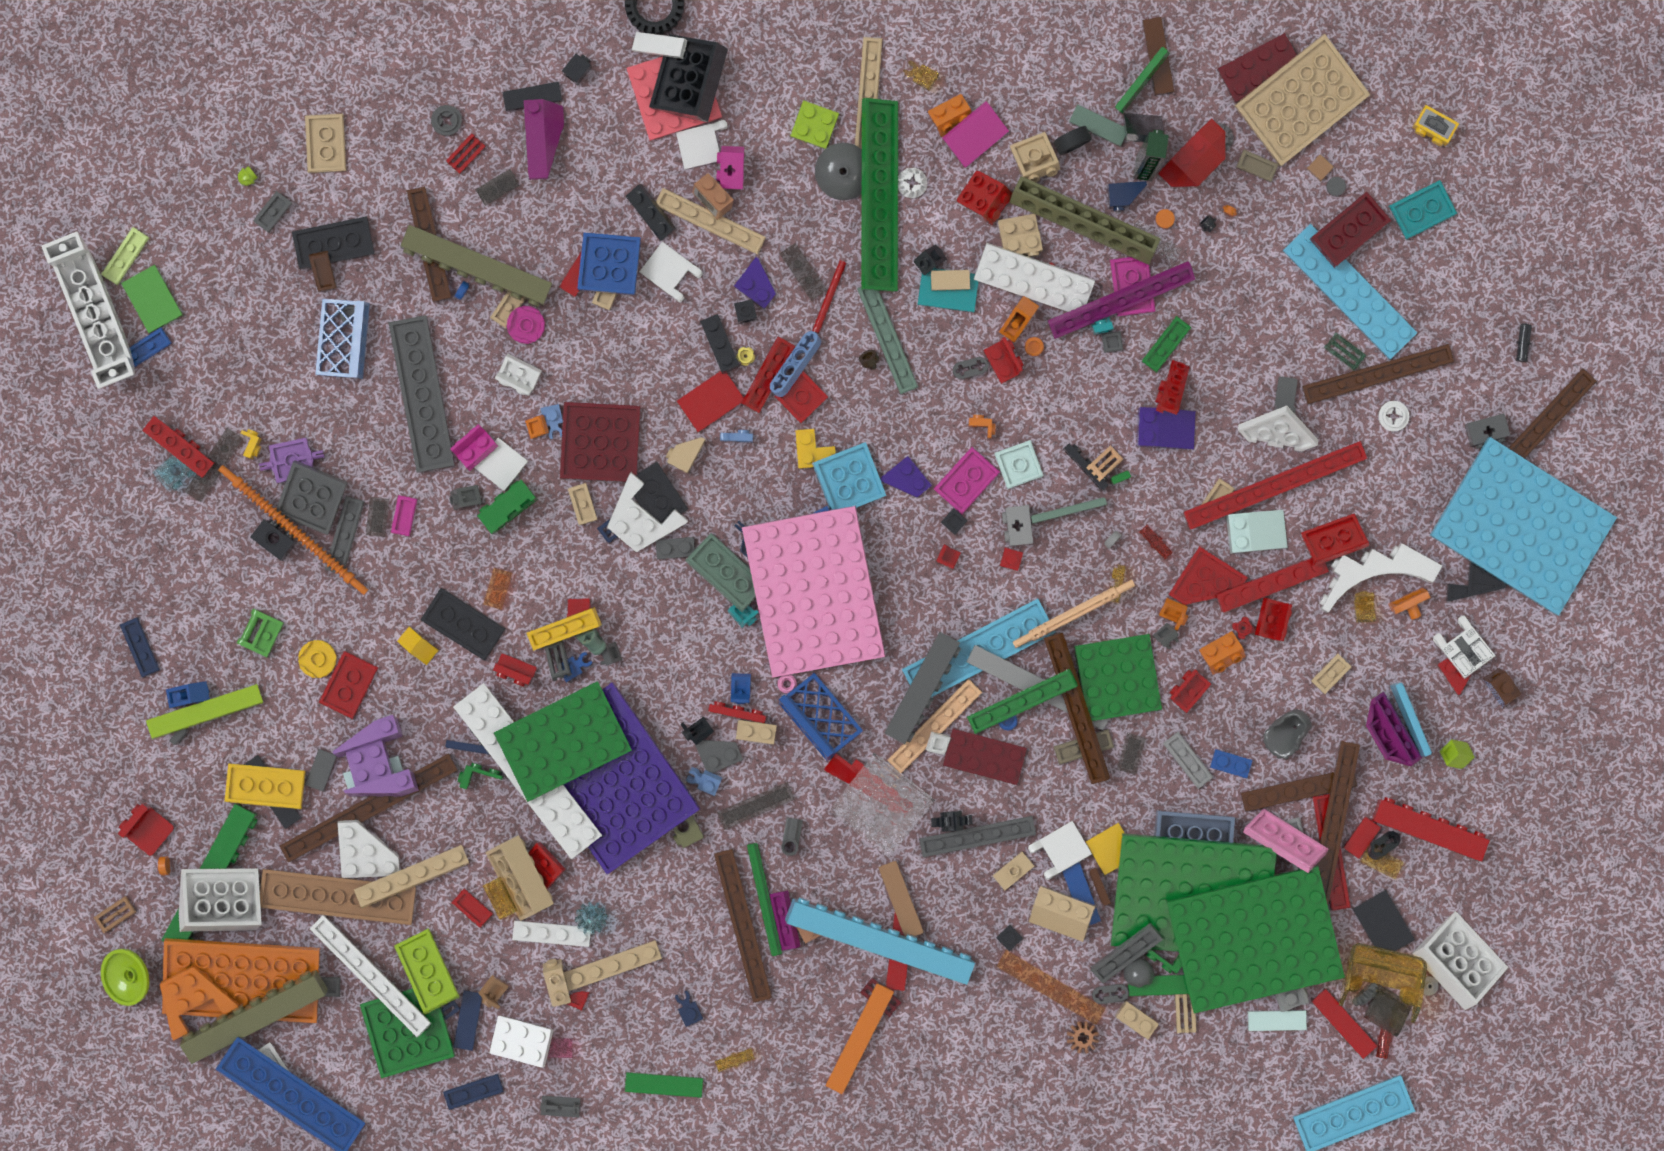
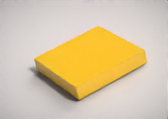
(1106, 848)

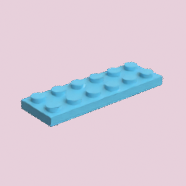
(1353, 1114)

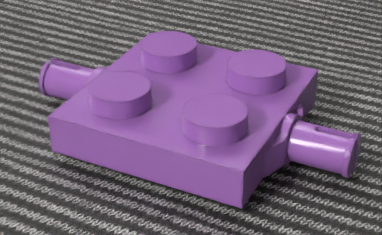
(285, 453)

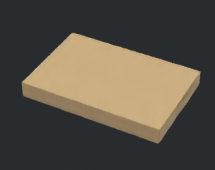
(325, 143)

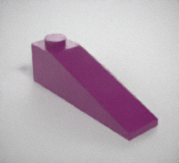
(543, 129)

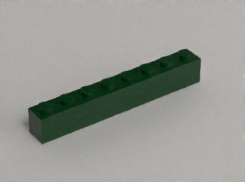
(1151, 155)

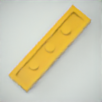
(564, 628)

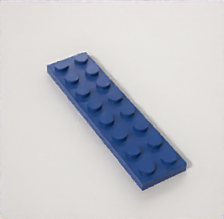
(289, 1096)

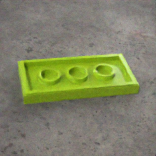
(426, 971)

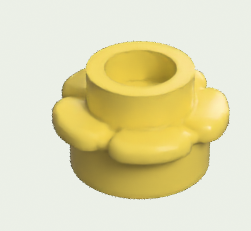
(750, 356)

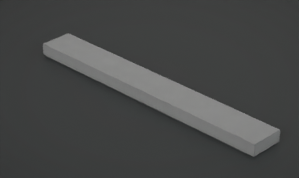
(1015, 676)

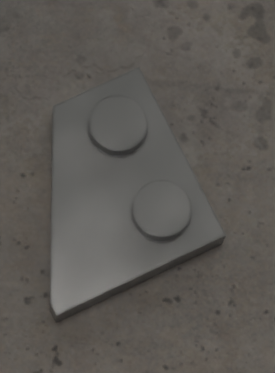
(718, 754)

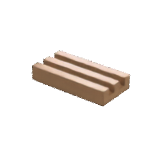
(101, 923)

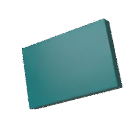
(1423, 209)
(947, 299)

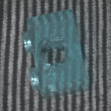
(165, 474)

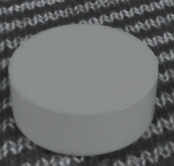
(1112, 539)

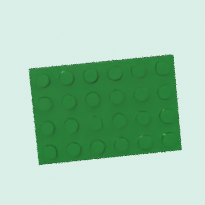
(562, 741)

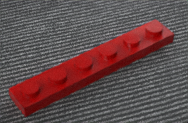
(1269, 584)

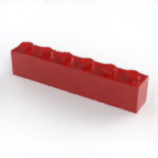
(1430, 830)

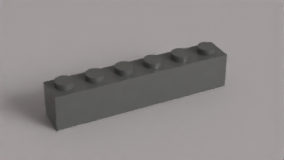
(922, 687)

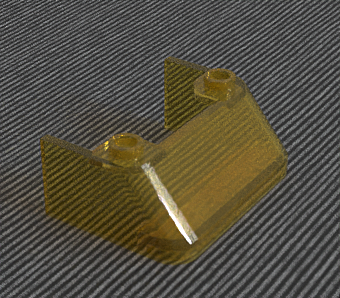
(1386, 969)

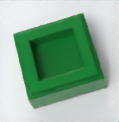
(1120, 477)

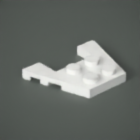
(635, 524)

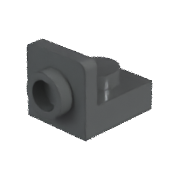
(465, 497)

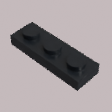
(650, 212)
(719, 343)
(1074, 453)

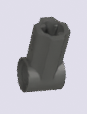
(792, 834)

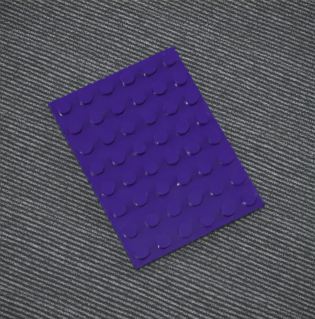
(632, 796)

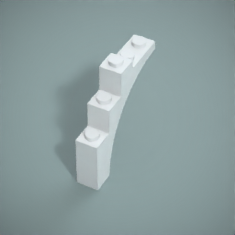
(1403, 561)

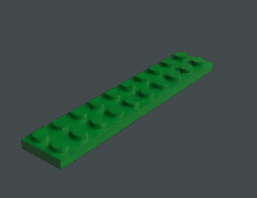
(879, 195)

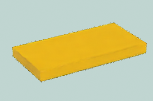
(265, 786)

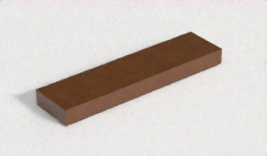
(1155, 40)

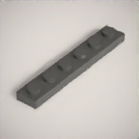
(977, 836)

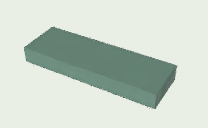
(1098, 125)

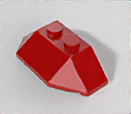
(1197, 157)

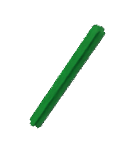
(764, 899)

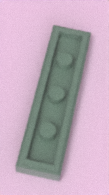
(1068, 510)

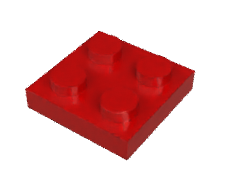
(803, 398)

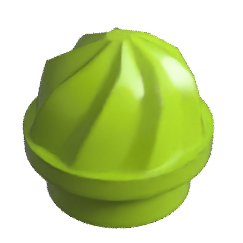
(246, 176)

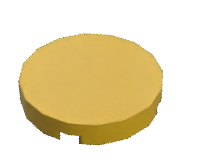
(317, 664)

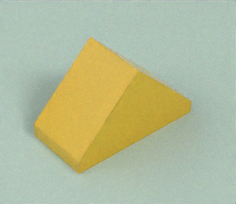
(417, 645)

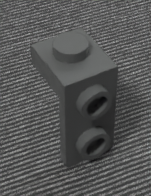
(1286, 393)

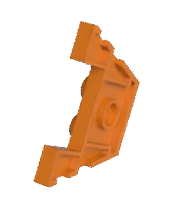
(188, 991)

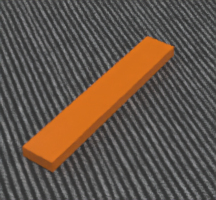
(859, 1038)

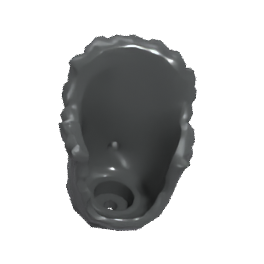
(1282, 738)

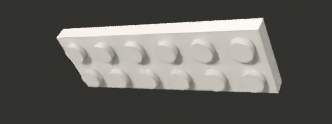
(1033, 278)

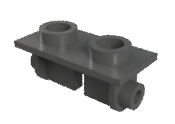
(560, 1106)

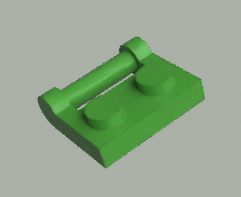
(265, 636)

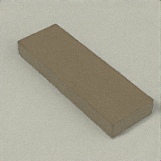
(1070, 750)

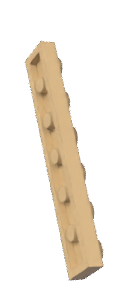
(411, 876)
(612, 965)

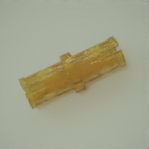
(734, 1060)

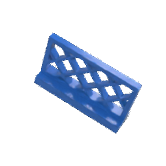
(806, 726)

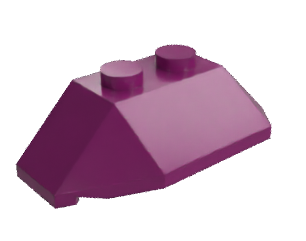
(1390, 732)

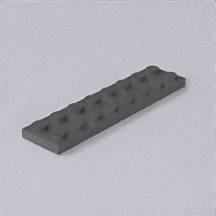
(421, 394)

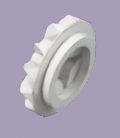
(917, 190)
(1400, 409)

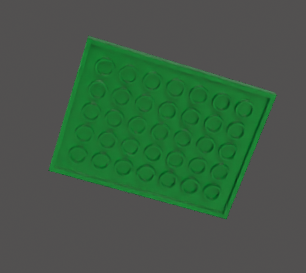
(1172, 868)
(1255, 939)

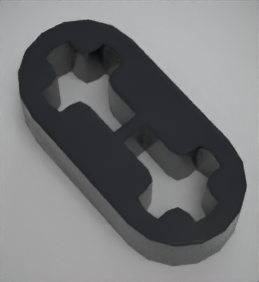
(1381, 841)

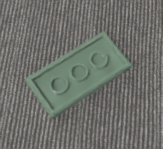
(723, 571)

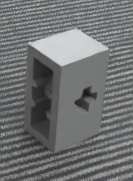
(1022, 515)

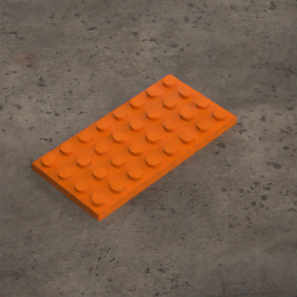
(242, 971)

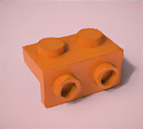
(949, 114)
(1222, 653)

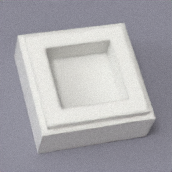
(938, 743)

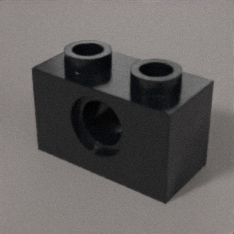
(263, 534)

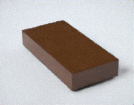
(322, 271)
(1099, 886)

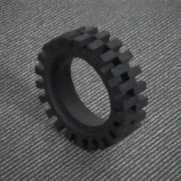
(654, 27)

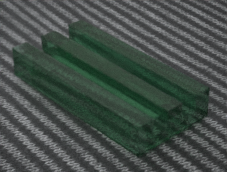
(1332, 342)

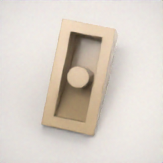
(685, 454)

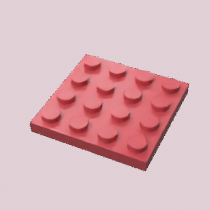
(659, 123)

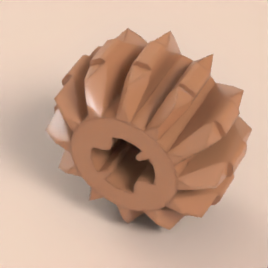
(1079, 1043)

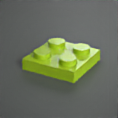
(814, 124)

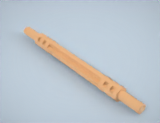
(1073, 613)

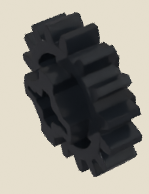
(951, 821)

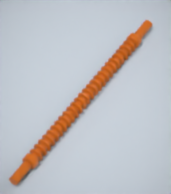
(238, 482)

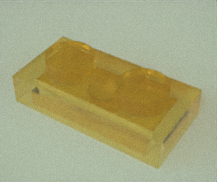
(1387, 865)
(500, 898)

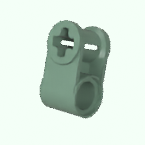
(592, 640)

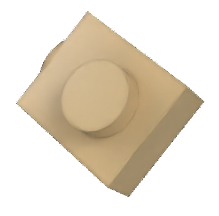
(556, 982)

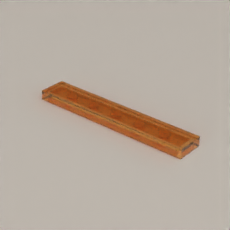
(1050, 987)

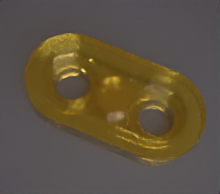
(1118, 576)

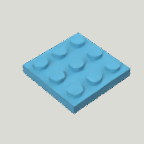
(849, 478)

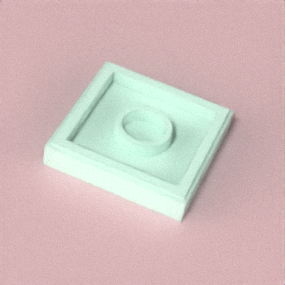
(1018, 464)

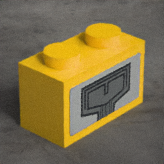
(1435, 125)

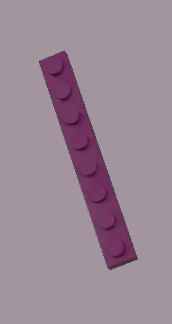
(1121, 300)

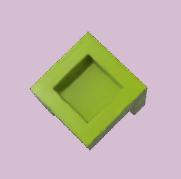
(1457, 754)

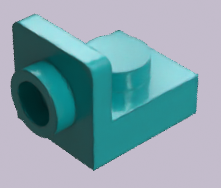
(1102, 326)

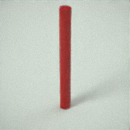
(829, 296)

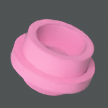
(786, 677)

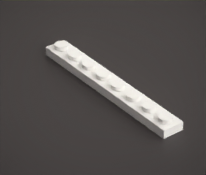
(370, 976)

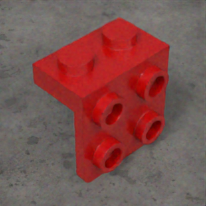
(985, 196)
(146, 828)

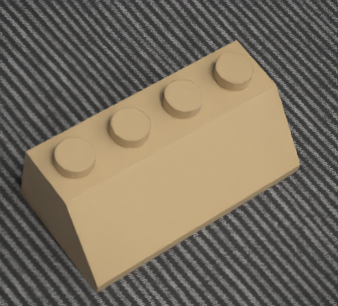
(520, 877)

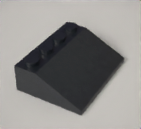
(690, 84)

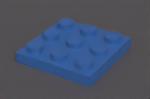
(609, 263)

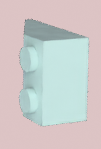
(1256, 531)

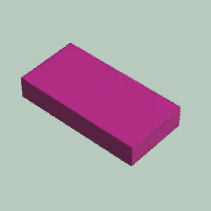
(404, 515)

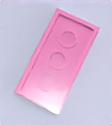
(1285, 840)

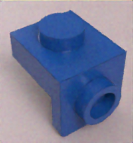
(740, 688)

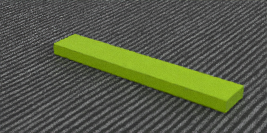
(204, 711)

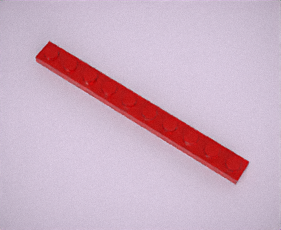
(1274, 485)

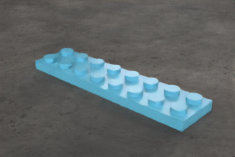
(1352, 295)
(994, 638)

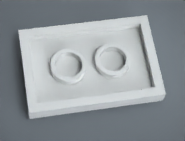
(521, 1041)

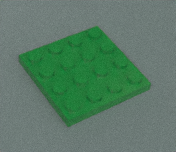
(1118, 677)
(396, 1046)

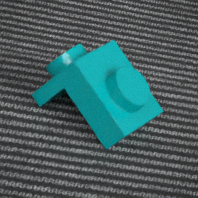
(743, 618)

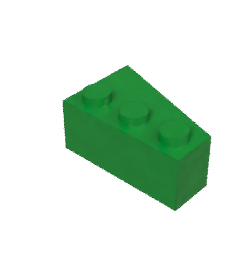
(507, 506)

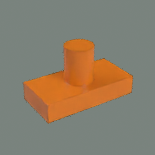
(1410, 603)

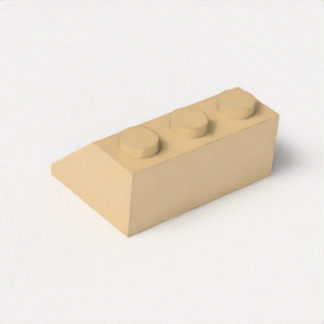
(1062, 913)

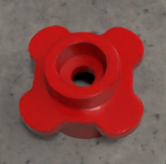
(1249, 629)

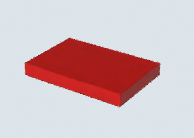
(710, 400)
(1335, 539)
(348, 685)

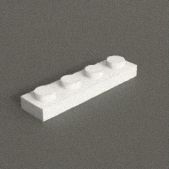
(550, 933)

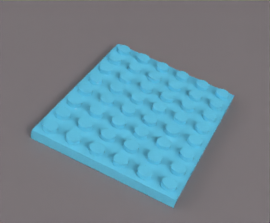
(1523, 526)

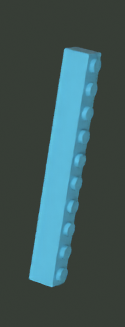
(880, 941)

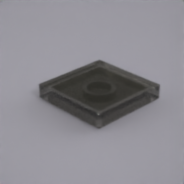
(1387, 1011)

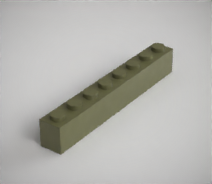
(475, 265)
(253, 1016)

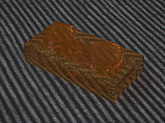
(497, 588)

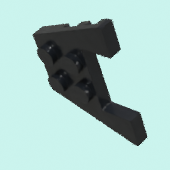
(1478, 583)

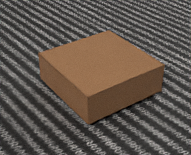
(1320, 167)

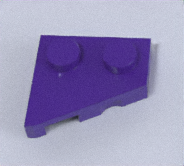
(907, 478)

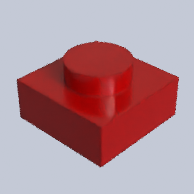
(1011, 559)

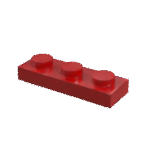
(737, 711)

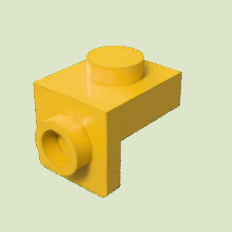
(253, 448)

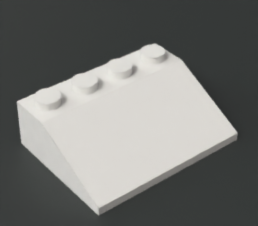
(219, 900)
(1461, 961)

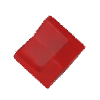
(948, 557)
(578, 605)

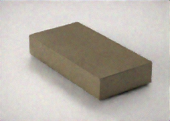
(1257, 165)

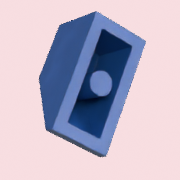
(187, 694)

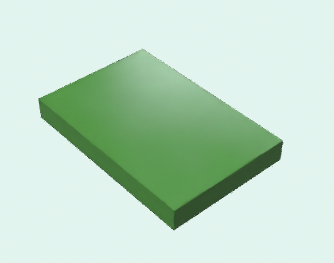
(152, 299)

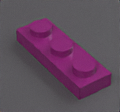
(787, 933)

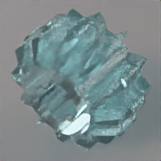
(583, 918)

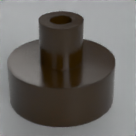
(869, 359)

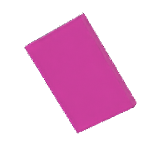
(975, 134)
(1128, 272)
(966, 480)

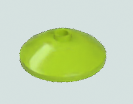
(124, 977)

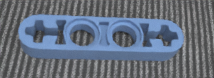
(798, 365)

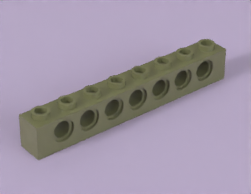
(1085, 220)

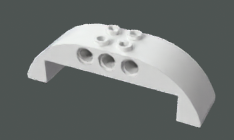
(91, 309)

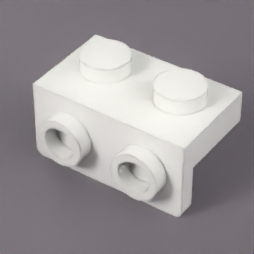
(518, 375)

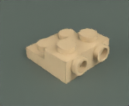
(1035, 157)
(1021, 235)

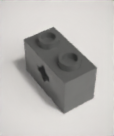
(1496, 423)

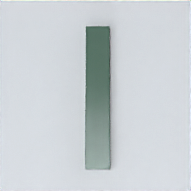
(888, 340)

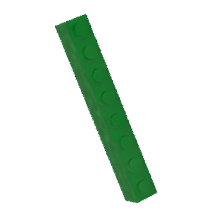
(221, 855)

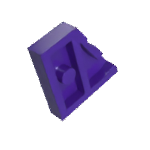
(756, 284)

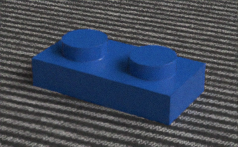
(1231, 763)

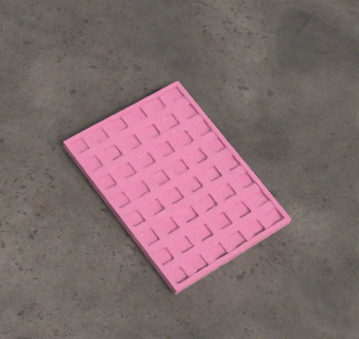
(813, 591)

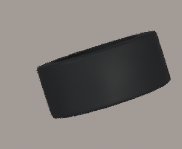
(1072, 140)

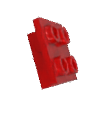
(1003, 360)

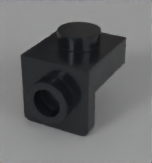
(930, 259)
(698, 731)

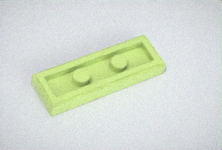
(125, 256)

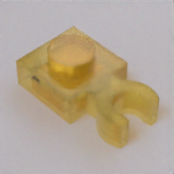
(923, 76)

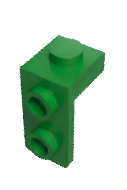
(465, 777)
(1175, 966)

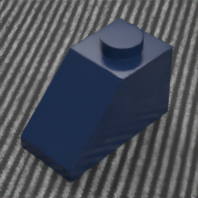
(1123, 194)

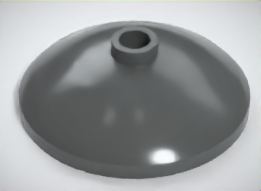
(828, 167)

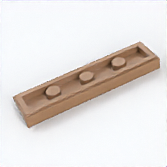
(901, 899)

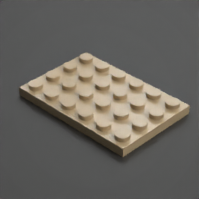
(1302, 100)

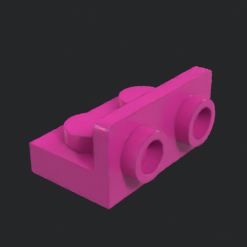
(474, 447)

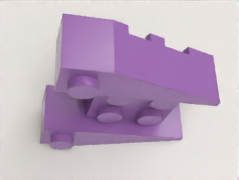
(371, 762)

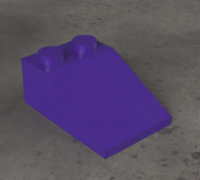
(1165, 429)

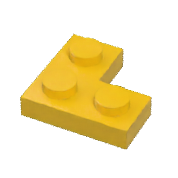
(807, 451)

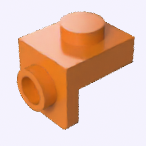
(980, 421)
(1175, 612)

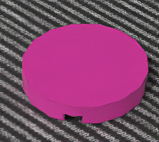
(525, 324)

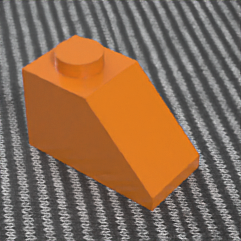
(1019, 319)

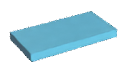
(1410, 719)

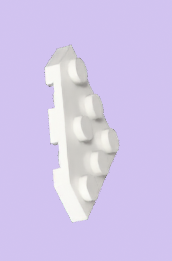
(1279, 429)
(363, 852)

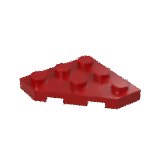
(1204, 578)

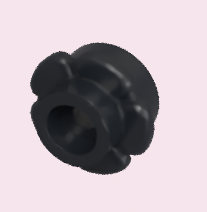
(1208, 223)

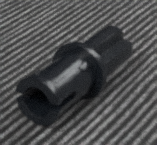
(1523, 342)

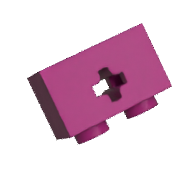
(731, 178)

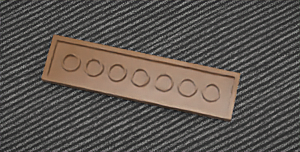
(331, 897)

